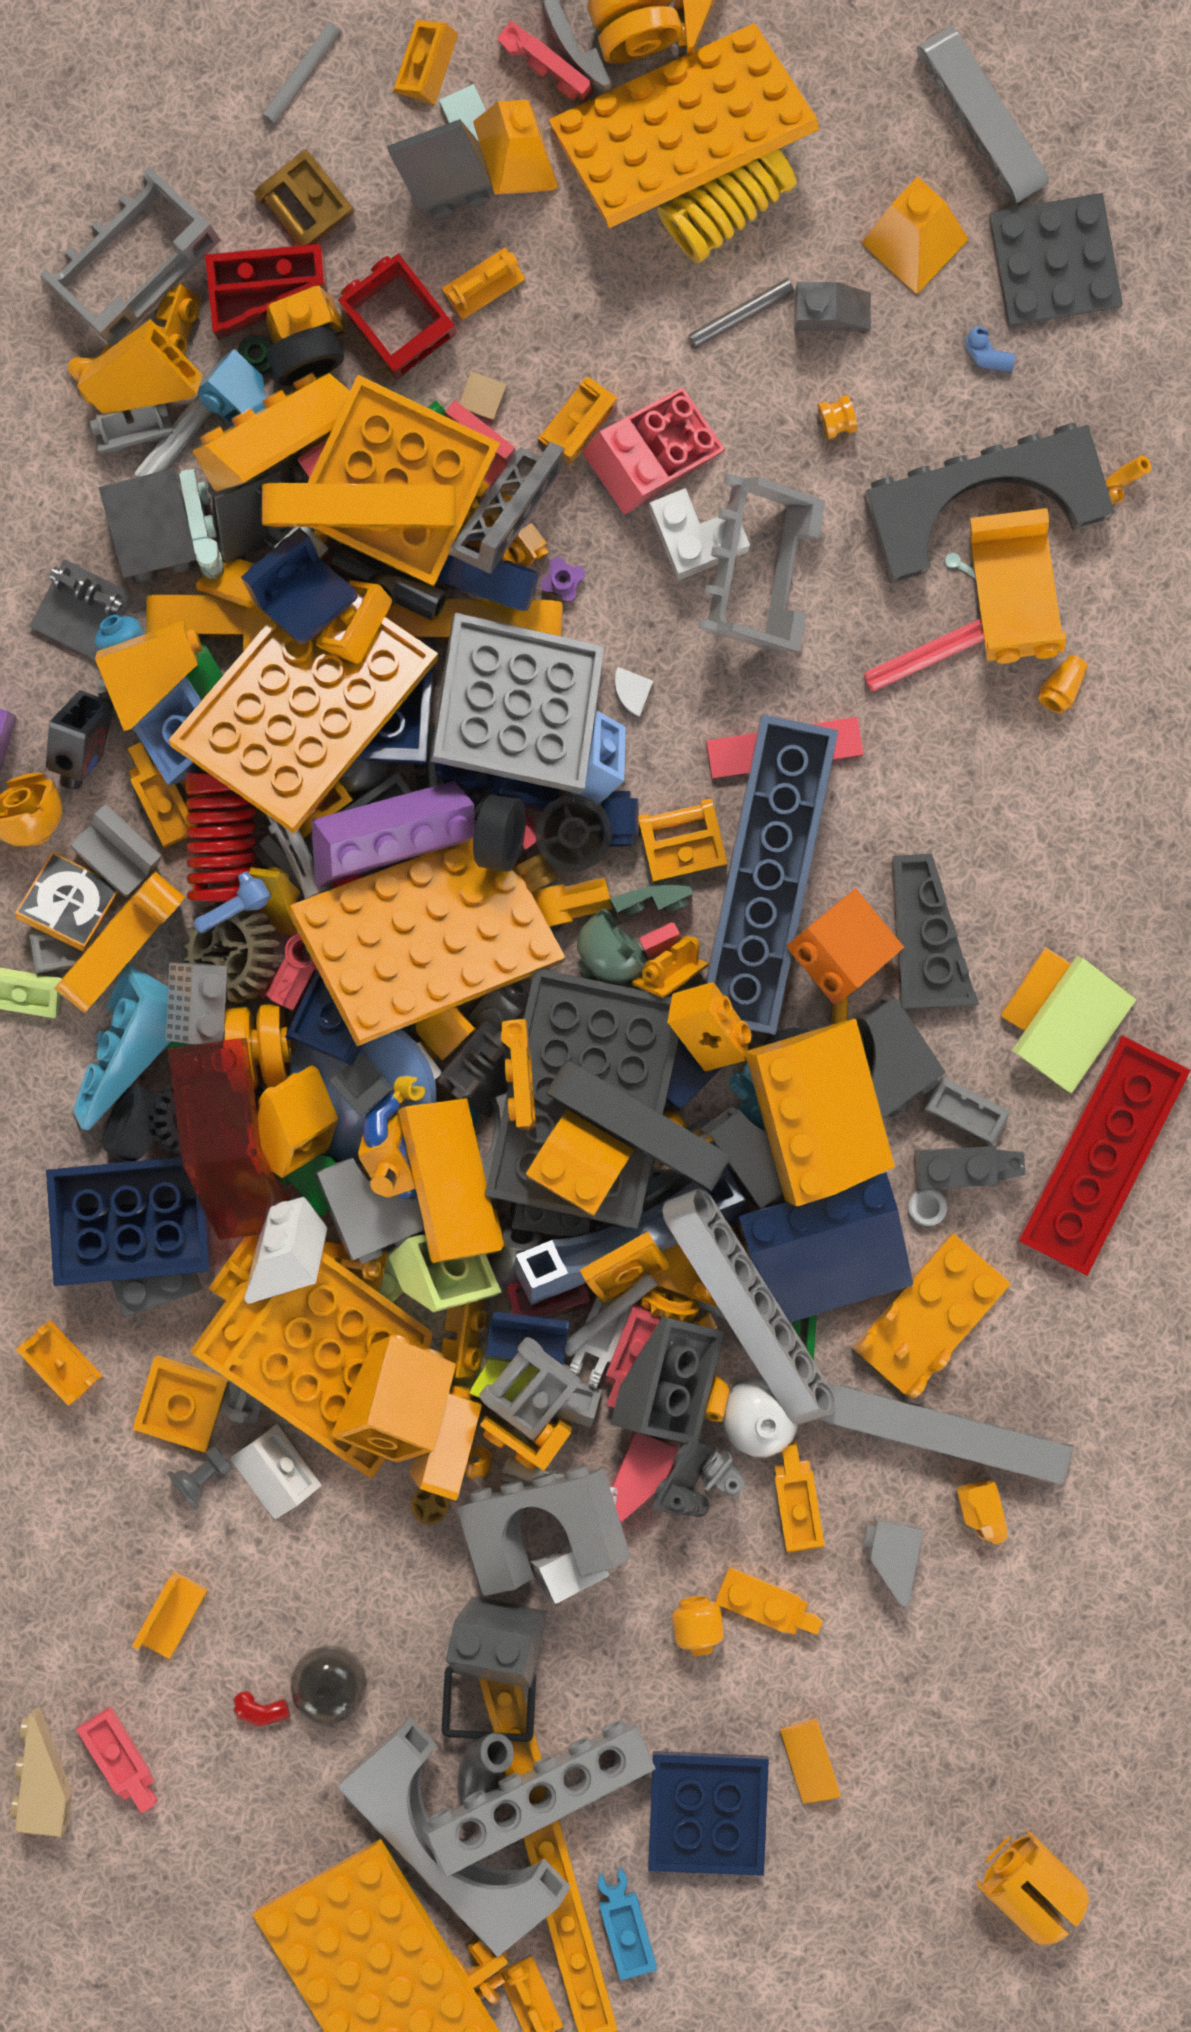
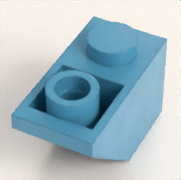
(232, 387)

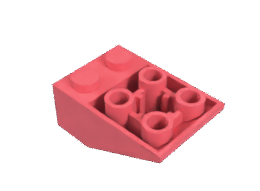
(652, 450)

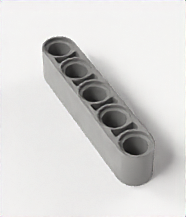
(984, 114)

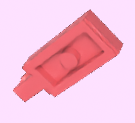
(544, 60)
(633, 1338)
(118, 1758)

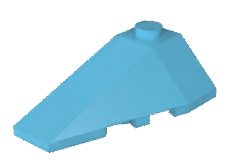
(128, 1046)

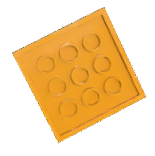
(398, 441)

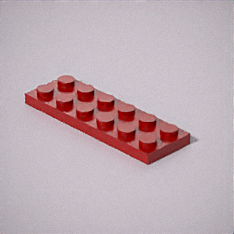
(1103, 1155)

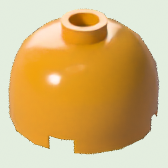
(29, 810)

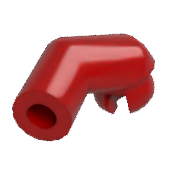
(257, 1714)

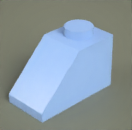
(606, 759)

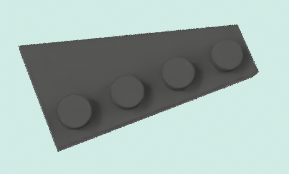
(931, 961)

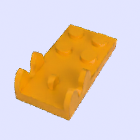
(931, 1316)

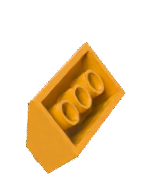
(271, 433)

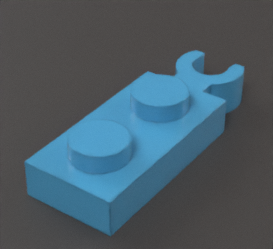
(626, 1928)

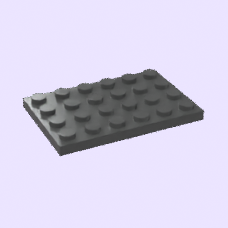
(611, 1034)

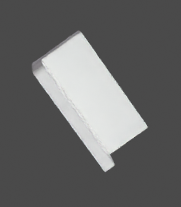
(276, 1472)

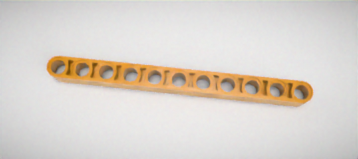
(225, 619)

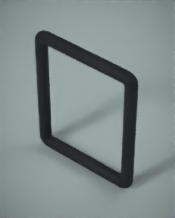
(477, 1734)

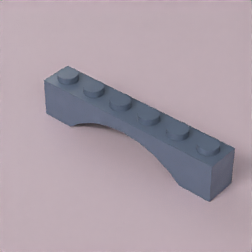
(557, 1263)

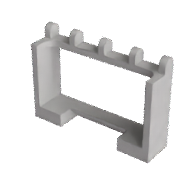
(122, 316)
(801, 522)

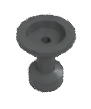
(190, 1484)

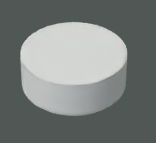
(927, 1207)

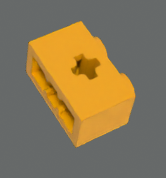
(709, 1026)

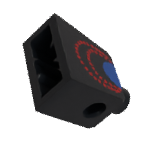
(78, 737)

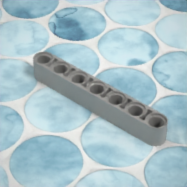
(749, 1306)
(949, 1434)

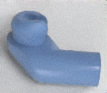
(984, 354)

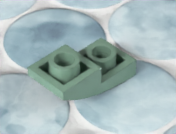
(663, 896)

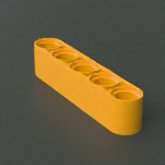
(358, 505)

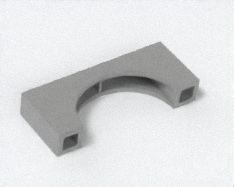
(373, 1221)
(490, 1900)

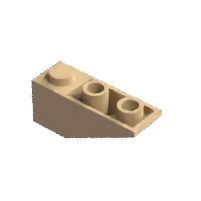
(44, 1787)

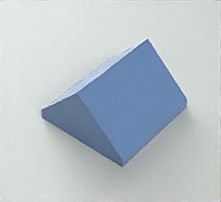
(161, 723)

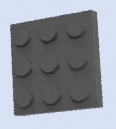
(1055, 259)

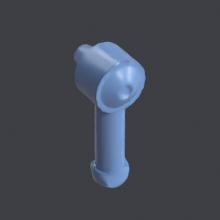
(251, 896)

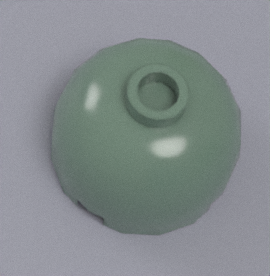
(608, 951)

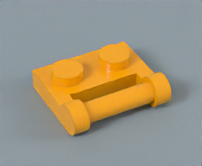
(686, 852)

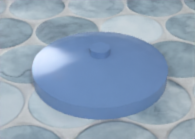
(394, 1056)

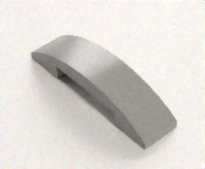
(588, 63)

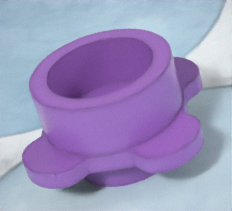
(567, 589)

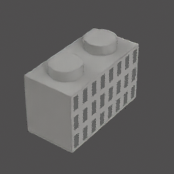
(196, 1003)

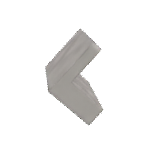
(116, 851)

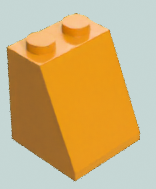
(396, 1400)

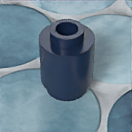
(624, 817)

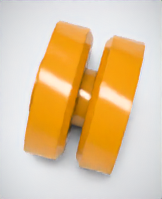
(634, 28)
(266, 1045)

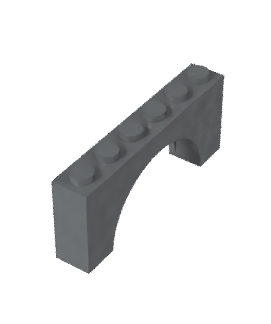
(1056, 465)
(899, 1069)

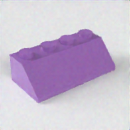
(390, 832)

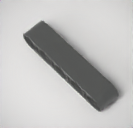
(638, 1125)

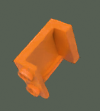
(845, 946)

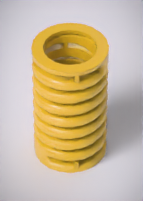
(727, 206)

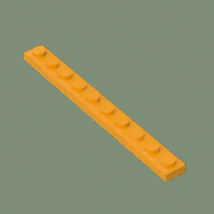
(569, 1922)

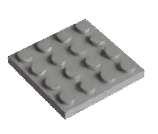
(517, 703)

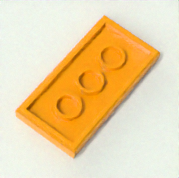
(449, 1180)

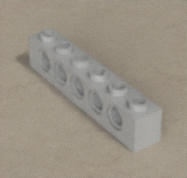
(629, 1763)

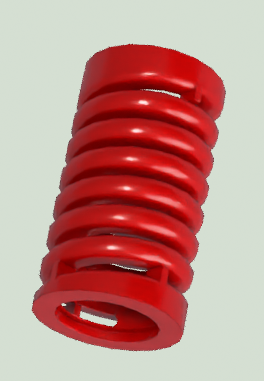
(230, 829)

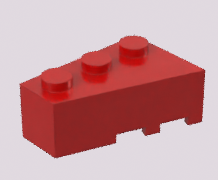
(250, 280)

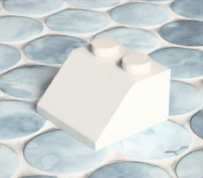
(286, 1250)

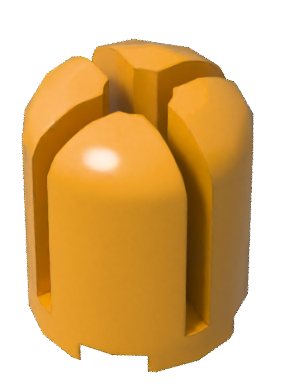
(1034, 1863)

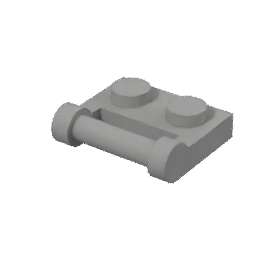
(539, 1397)

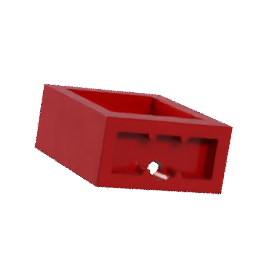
(421, 345)

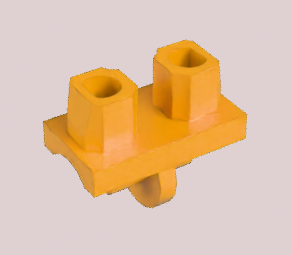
(236, 1268)
(487, 1965)

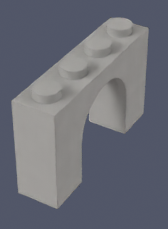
(577, 1500)

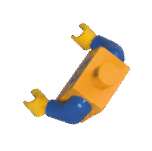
(383, 1143)

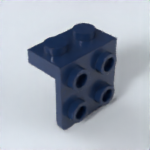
(298, 588)

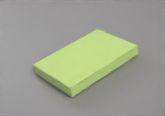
(1074, 1024)

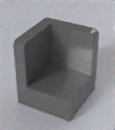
(361, 1084)

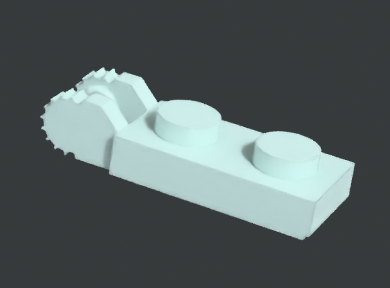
(201, 526)

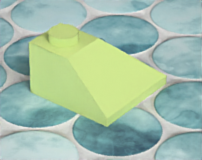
(445, 1282)

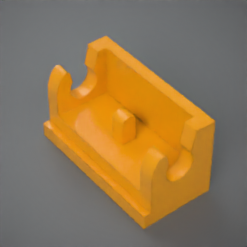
(579, 418)
(59, 1362)

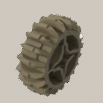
(246, 966)

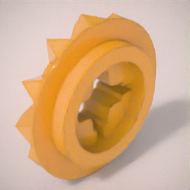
(670, 1304)

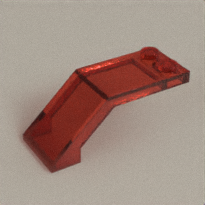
(223, 1136)

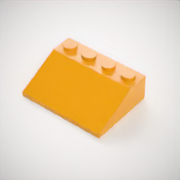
(820, 1112)

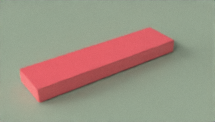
(733, 754)

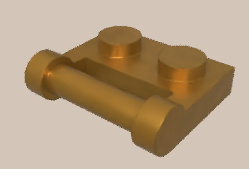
(314, 193)

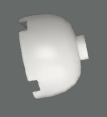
(756, 1420)

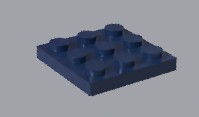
(708, 1813)

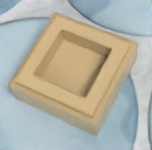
(483, 396)

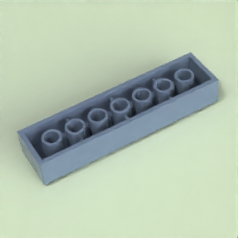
(770, 867)

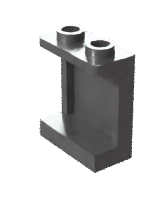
(149, 524)

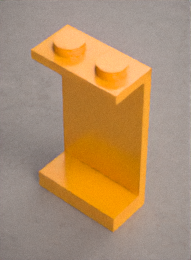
(1016, 586)

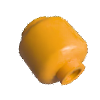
(697, 1625)

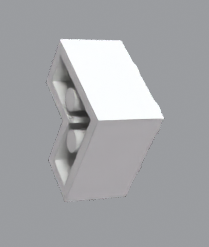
(685, 539)

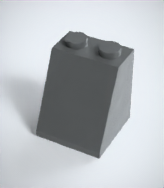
(496, 1641)

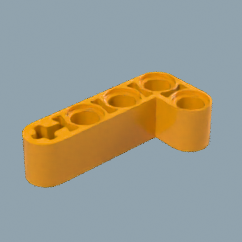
(119, 941)

